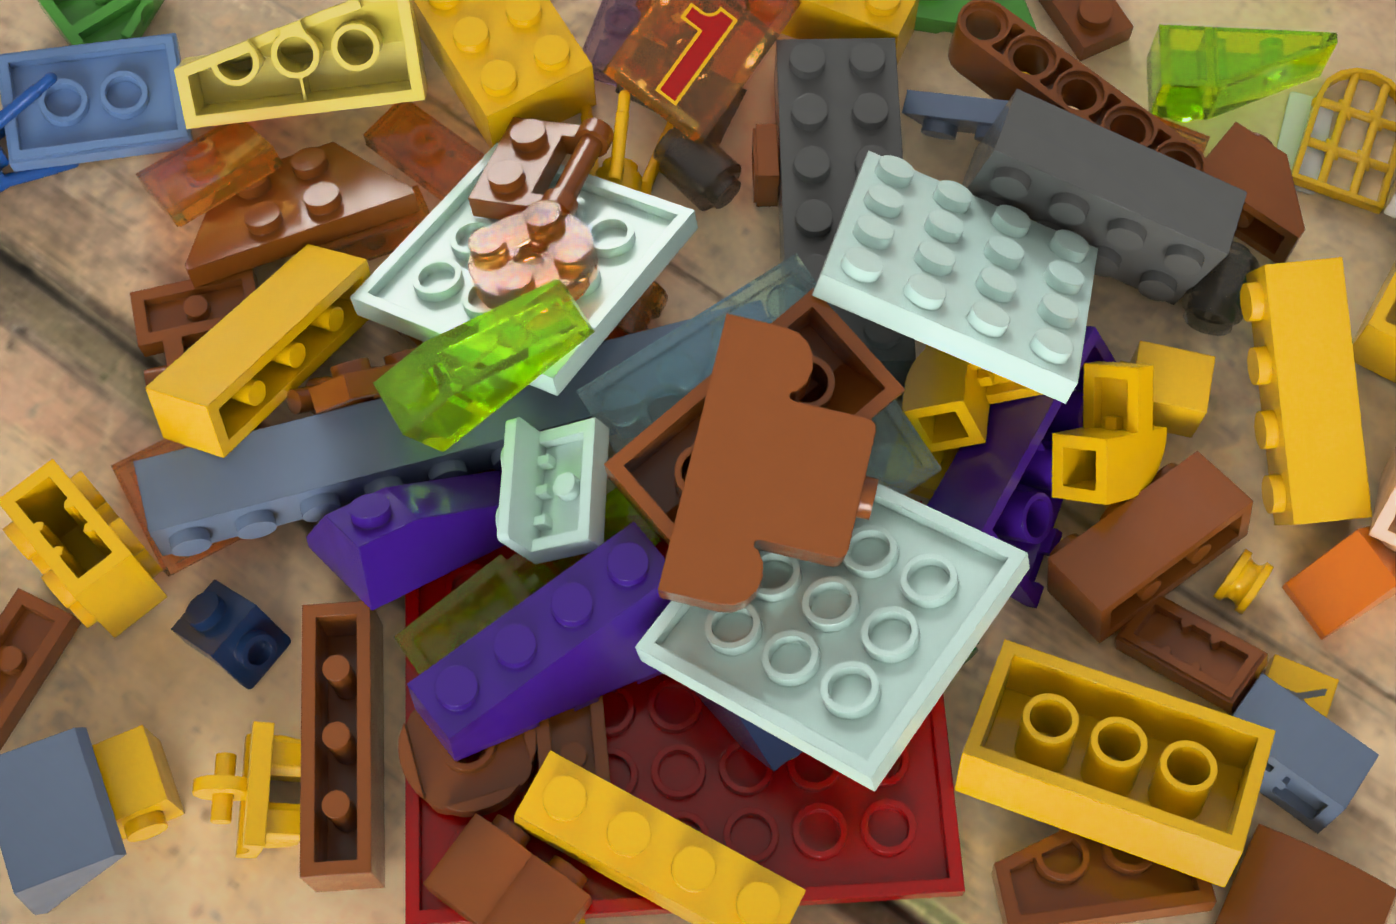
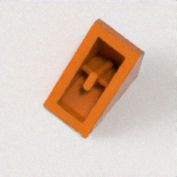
(1344, 582)

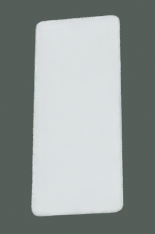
(1292, 130)

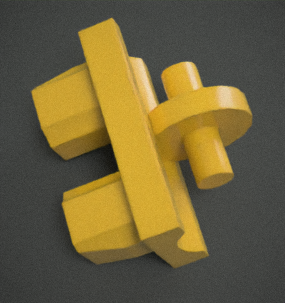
(259, 821)

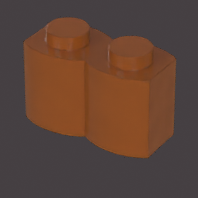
(498, 881)

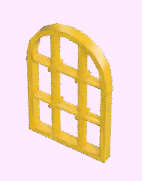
(1331, 147)

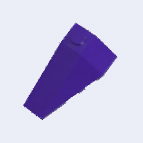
(409, 534)

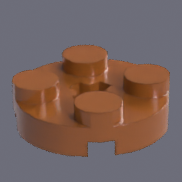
(462, 786)

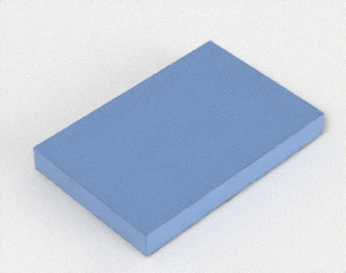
(104, 106)

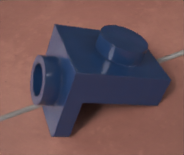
(232, 633)

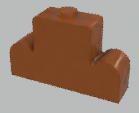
(764, 472)

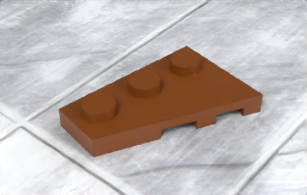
(1091, 883)

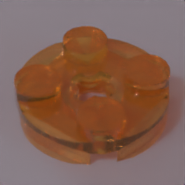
(543, 231)

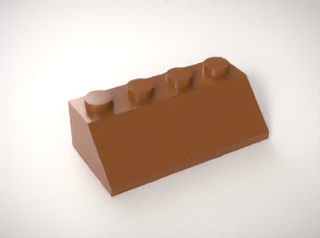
(843, 379)

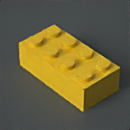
(507, 60)
(1116, 762)

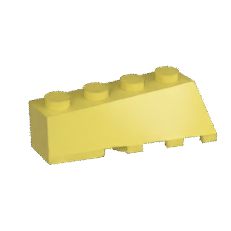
(318, 64)

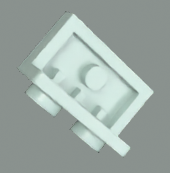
(553, 489)

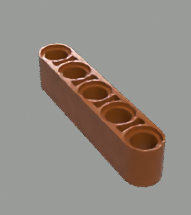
(1013, 46)

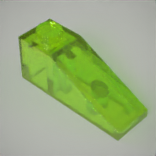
(1219, 69)
(481, 364)

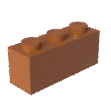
(1148, 545)

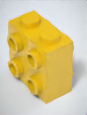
(82, 548)

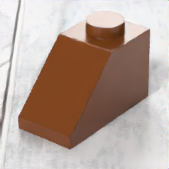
(1271, 211)

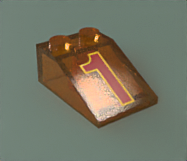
(697, 56)

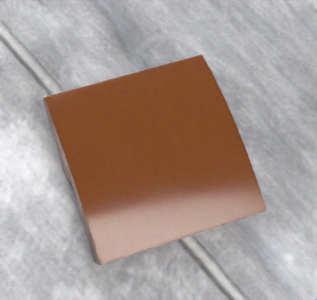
(1301, 884)

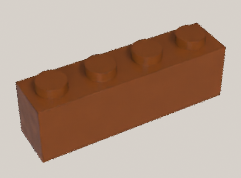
(342, 748)

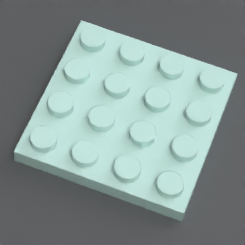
(962, 275)
(429, 287)
(849, 651)

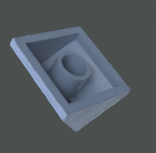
(55, 819)

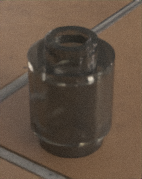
(698, 171)
(1215, 300)

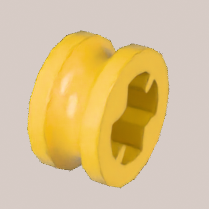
(1243, 581)

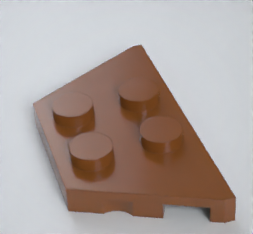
(309, 200)

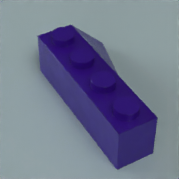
(1008, 479)
(549, 650)

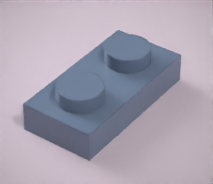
(947, 113)

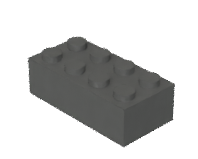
(1144, 211)

